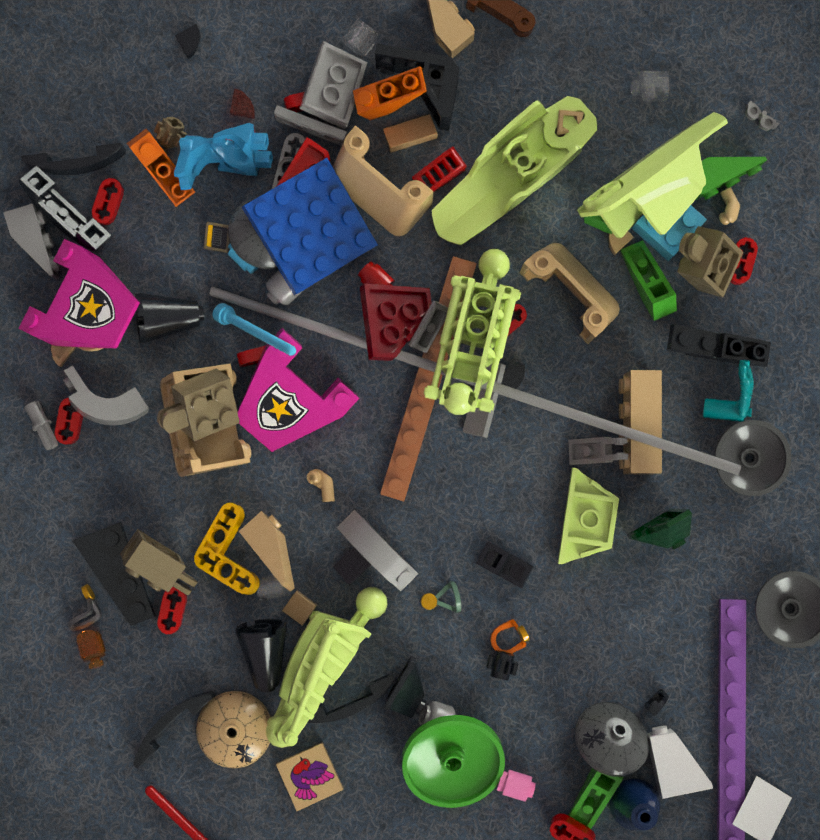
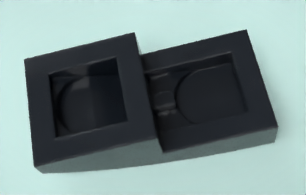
(504, 565)

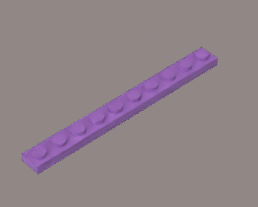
(731, 716)

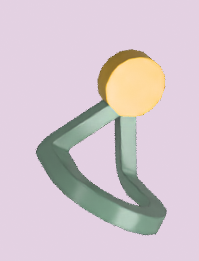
(430, 601)

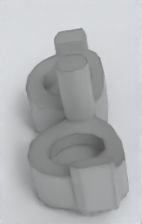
(765, 122)

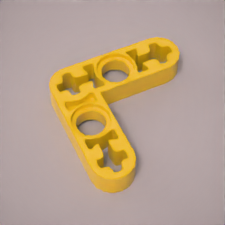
(216, 551)

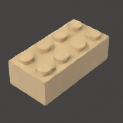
(641, 412)

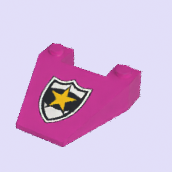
(89, 306)
(284, 407)

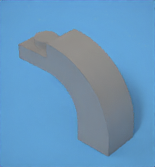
(101, 410)
(377, 551)

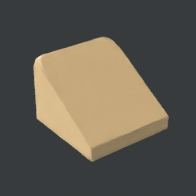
(299, 607)

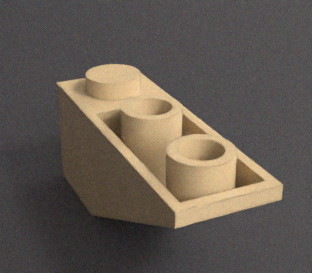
(449, 28)

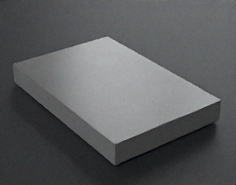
(332, 85)

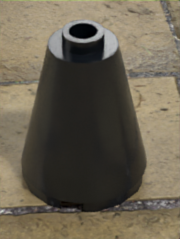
(165, 316)
(263, 651)

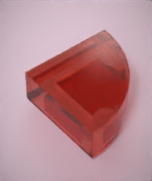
(242, 105)

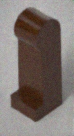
(508, 12)

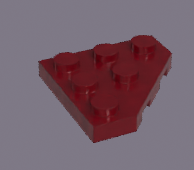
(391, 317)

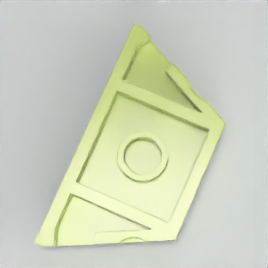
(587, 518)

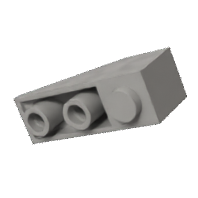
(28, 230)

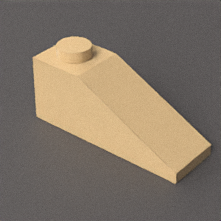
(270, 545)

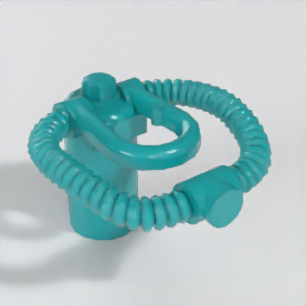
(733, 410)

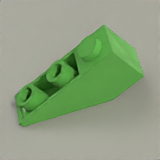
(726, 171)

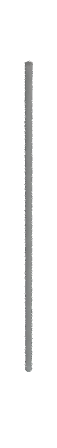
(498, 388)

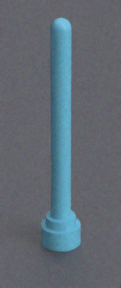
(226, 315)

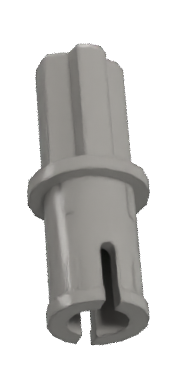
(41, 424)

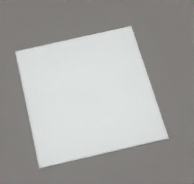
(762, 810)

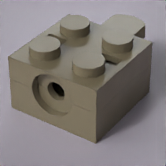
(708, 260)
(201, 406)
(155, 563)

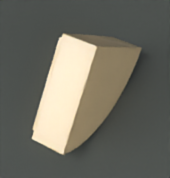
(577, 115)
(617, 244)
(61, 354)

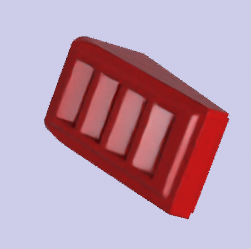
(434, 165)

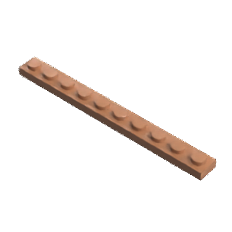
(419, 407)

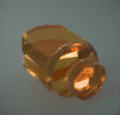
(91, 648)

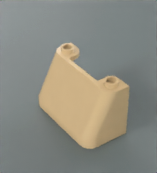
(375, 194)
(559, 261)
(213, 451)

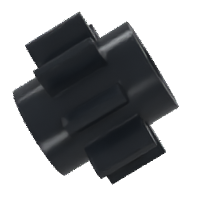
(502, 665)

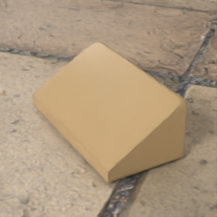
(410, 133)

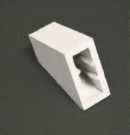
(674, 766)

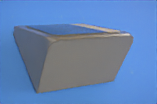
(216, 237)

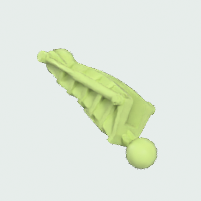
(494, 325)
(318, 661)

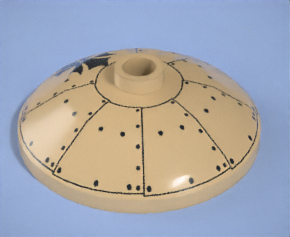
(243, 714)

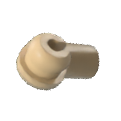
(732, 207)
(323, 482)

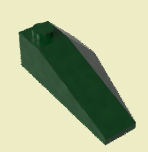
(665, 530)

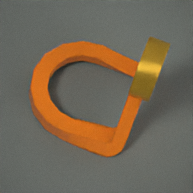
(521, 631)

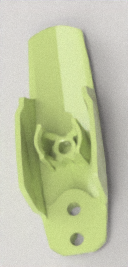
(513, 168)
(657, 185)

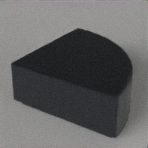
(189, 40)
(513, 376)
(656, 702)

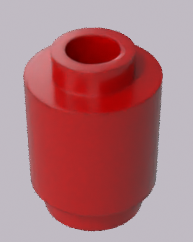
(375, 275)

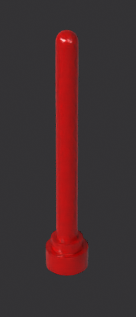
(174, 814)

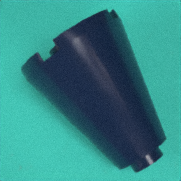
(635, 805)

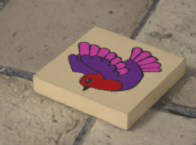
(309, 776)

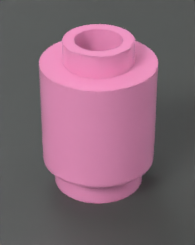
(516, 785)

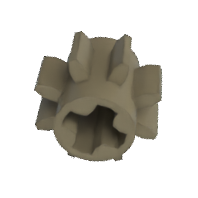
(169, 132)

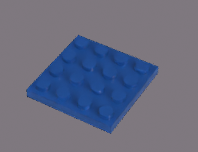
(309, 226)

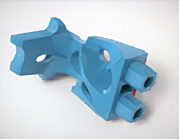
(234, 148)

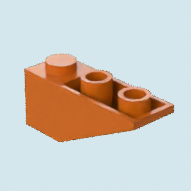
(389, 94)
(159, 166)

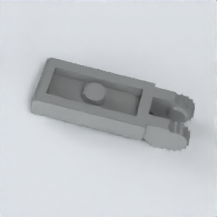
(595, 450)

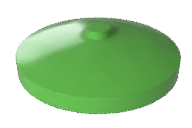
(453, 761)

